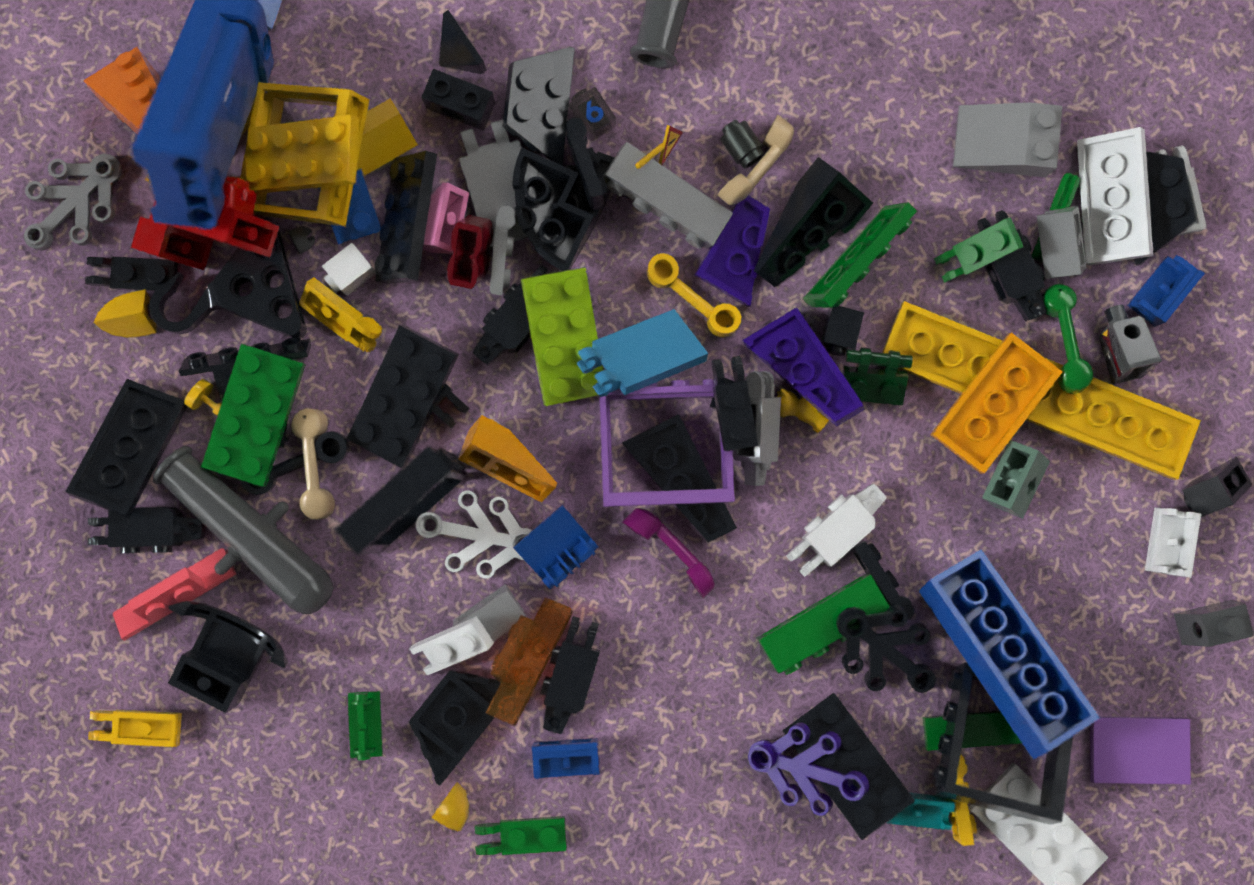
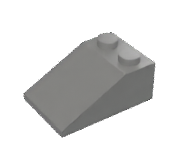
(1008, 138)

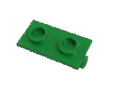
(365, 725)

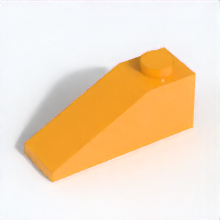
(502, 456)

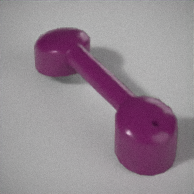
(647, 524)

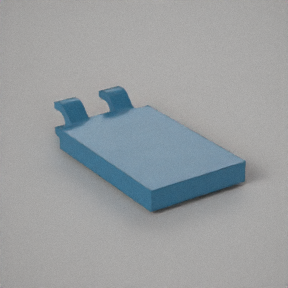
(642, 354)

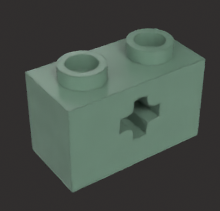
(1016, 479)

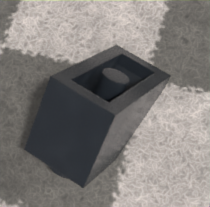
(1217, 488)

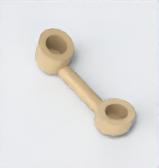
(777, 140)
(308, 426)

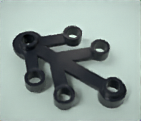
(883, 645)

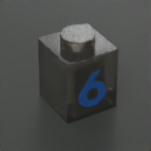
(593, 111)

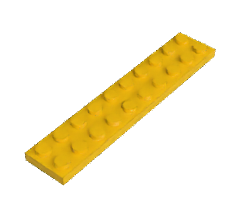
(1097, 416)

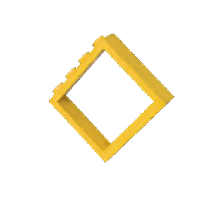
(268, 109)

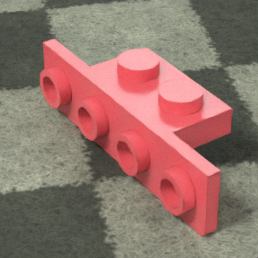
(180, 587)

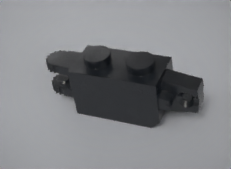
(1017, 276)
(506, 327)
(147, 527)
(570, 679)

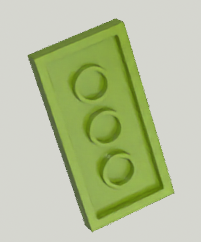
(561, 326)

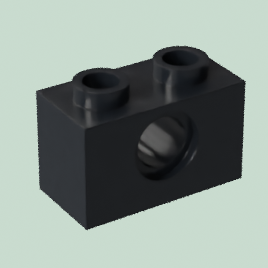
(458, 99)

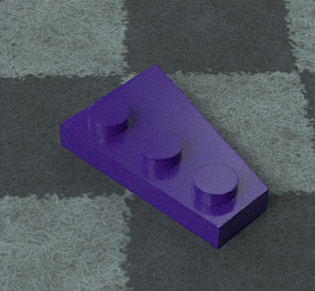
(736, 251)

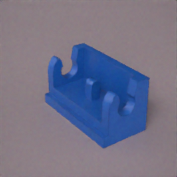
(1165, 290)
(565, 758)

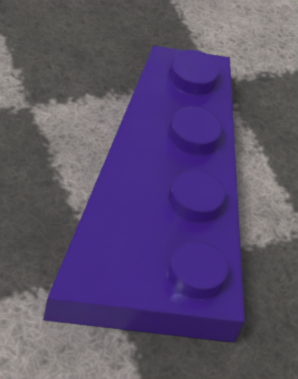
(803, 362)

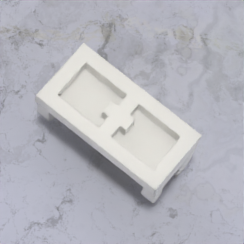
(1173, 542)

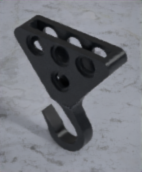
(223, 294)

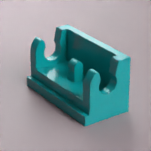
(926, 812)

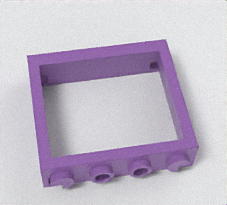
(678, 390)

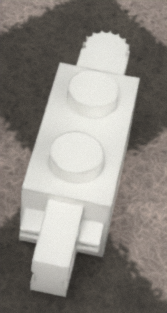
(840, 529)

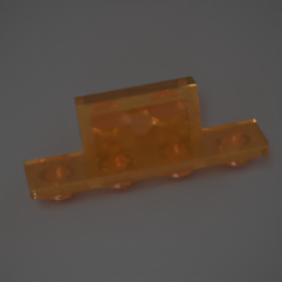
(525, 658)

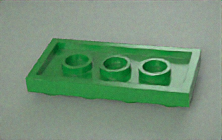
(854, 261)
(253, 415)

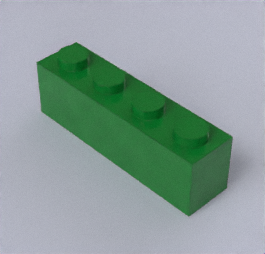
(815, 626)

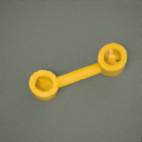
(721, 320)

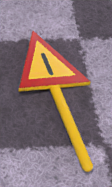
(671, 137)

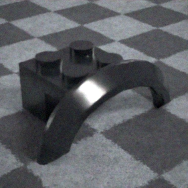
(222, 656)

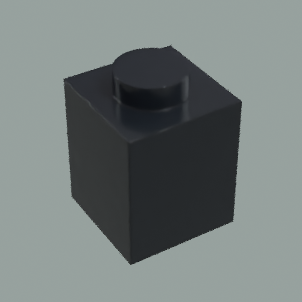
(841, 330)

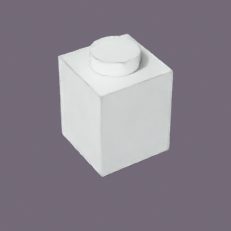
(348, 270)

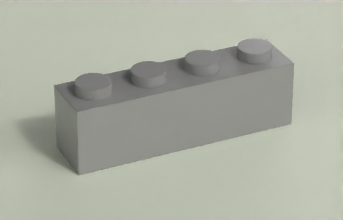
(667, 197)

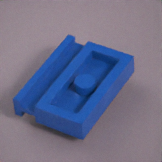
(362, 215)

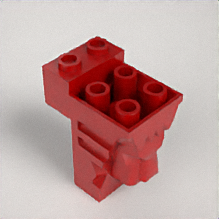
(193, 244)

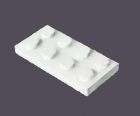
(1115, 197)
(1051, 852)

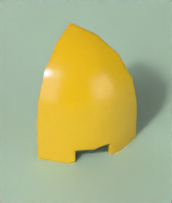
(127, 316)
(453, 809)

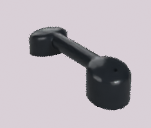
(329, 447)

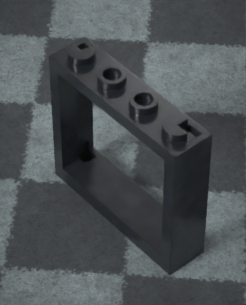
(401, 501)
(950, 744)

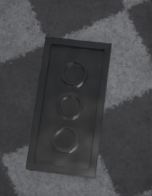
(405, 218)
(402, 396)
(127, 448)
(857, 753)

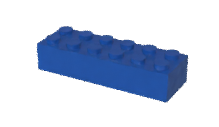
(1008, 654)

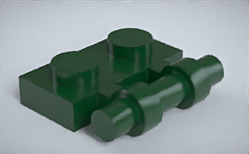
(878, 385)

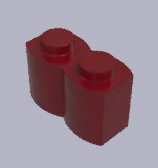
(469, 244)

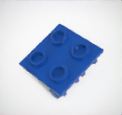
(556, 547)

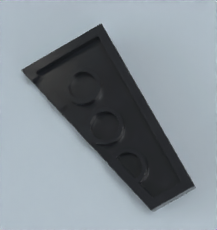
(675, 465)

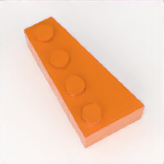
(126, 87)

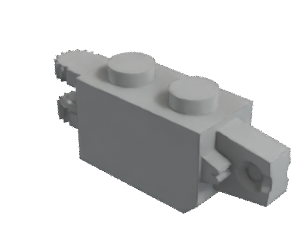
(767, 423)

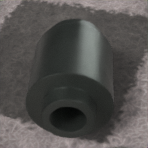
(742, 143)

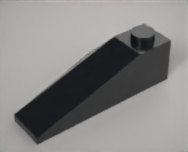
(816, 211)

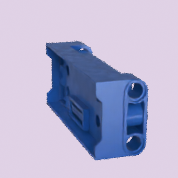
(203, 109)

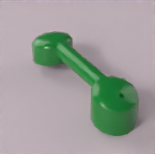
(1076, 373)

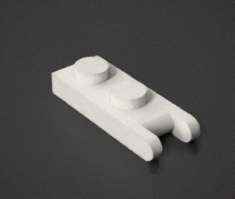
(453, 645)

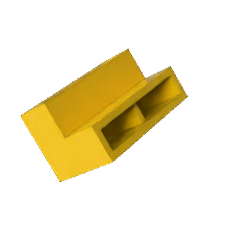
(383, 137)

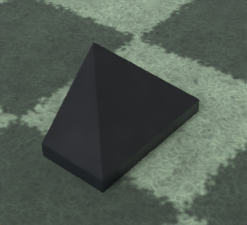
(456, 48)

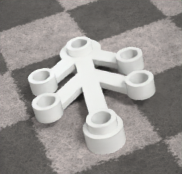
(484, 535)

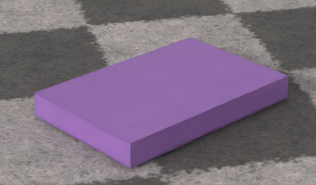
(1140, 750)

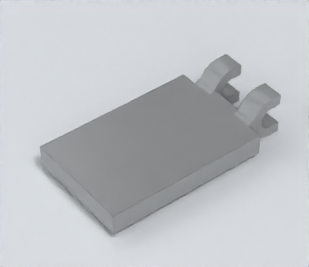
(490, 176)

